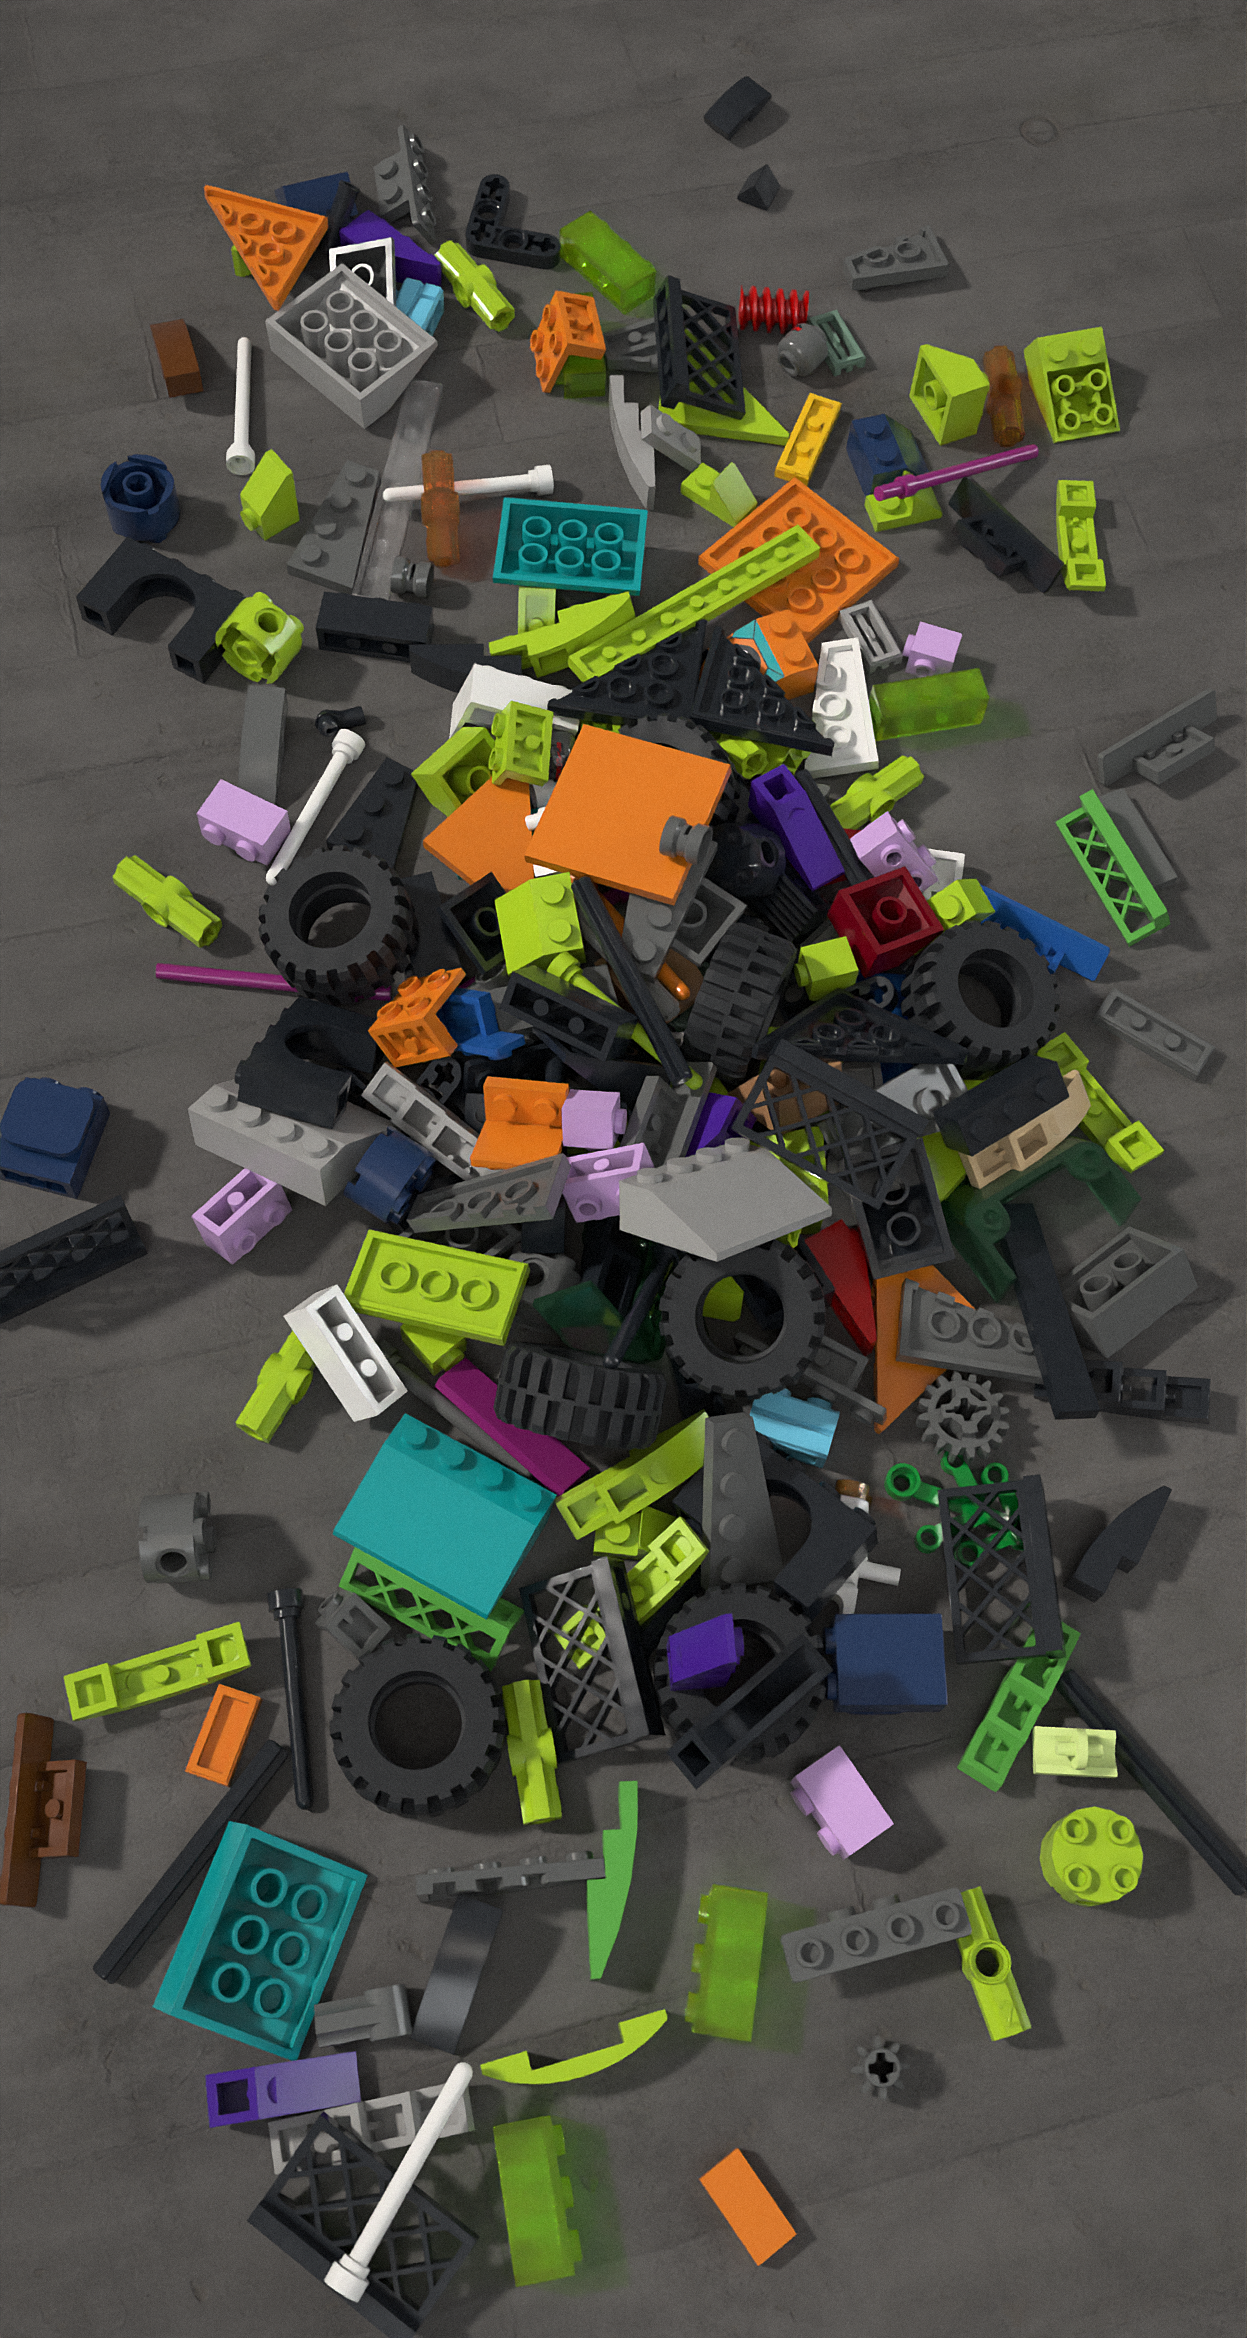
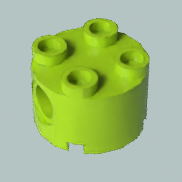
(260, 638)
(1092, 1856)

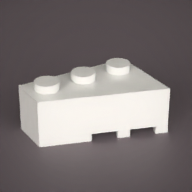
(489, 692)

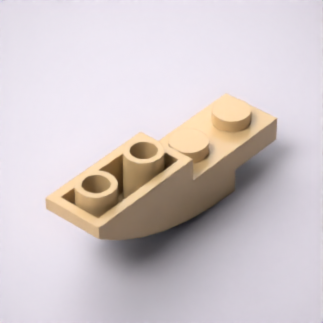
(1031, 1140)

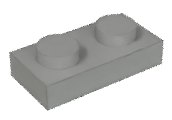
(670, 438)

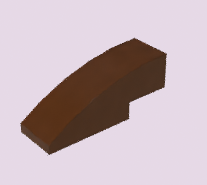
(176, 358)

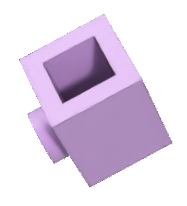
(931, 650)
(592, 1119)

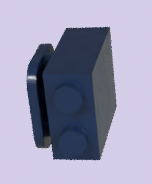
(51, 1135)
(885, 1663)

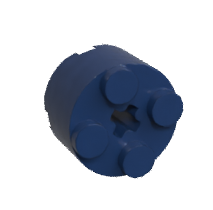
(141, 498)
(389, 1176)

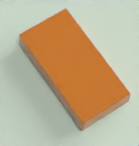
(224, 1735)
(747, 2206)

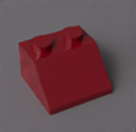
(884, 920)

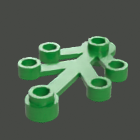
(962, 1507)

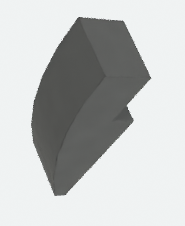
(263, 741)

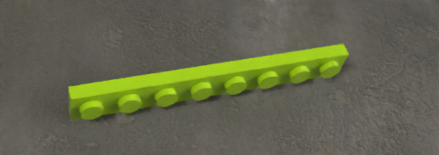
(700, 601)

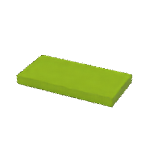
(436, 1287)

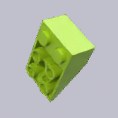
(1073, 384)

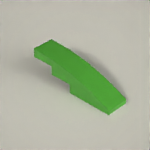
(1013, 1713)
(608, 1896)

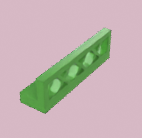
(1126, 863)
(499, 1624)

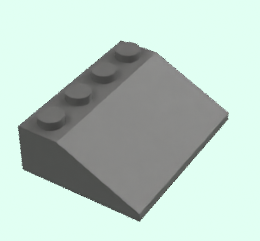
(350, 344)
(283, 1148)
(718, 1201)

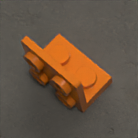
(566, 328)
(409, 1025)
(520, 1122)

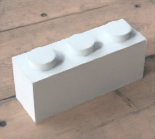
(345, 1353)

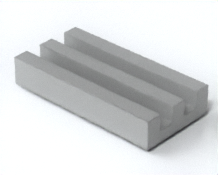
(879, 659)

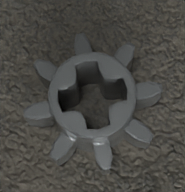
(872, 2080)

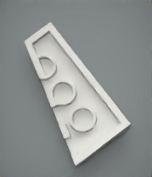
(842, 712)

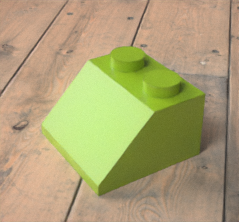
(948, 393)
(456, 769)
(539, 923)

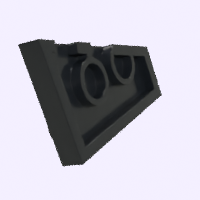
(379, 813)

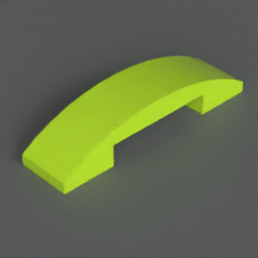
(1077, 536)
(1104, 1123)
(652, 1582)
(157, 1675)
(633, 2035)

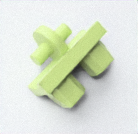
(1074, 1752)

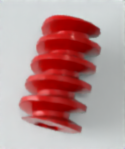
(772, 310)

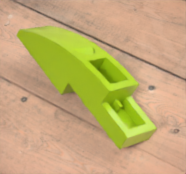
(580, 625)
(637, 1479)

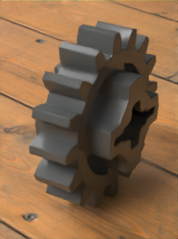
(948, 1427)

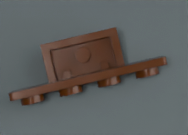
(42, 1810)

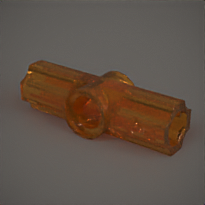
(1004, 396)
(440, 508)

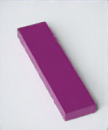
(540, 1454)

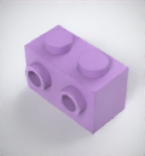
(243, 823)
(889, 846)
(595, 1178)
(241, 1214)
(839, 1803)

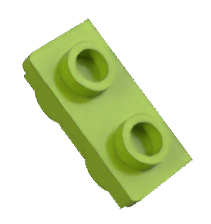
(521, 744)

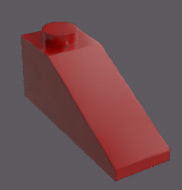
(845, 1264)

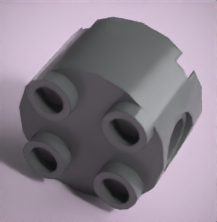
(545, 1277)
(176, 1538)

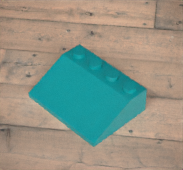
(570, 546)
(445, 1515)
(261, 1941)

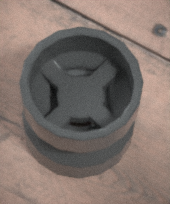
(412, 577)
(685, 840)

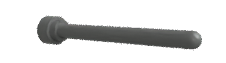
(448, 1410)

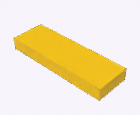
(808, 439)

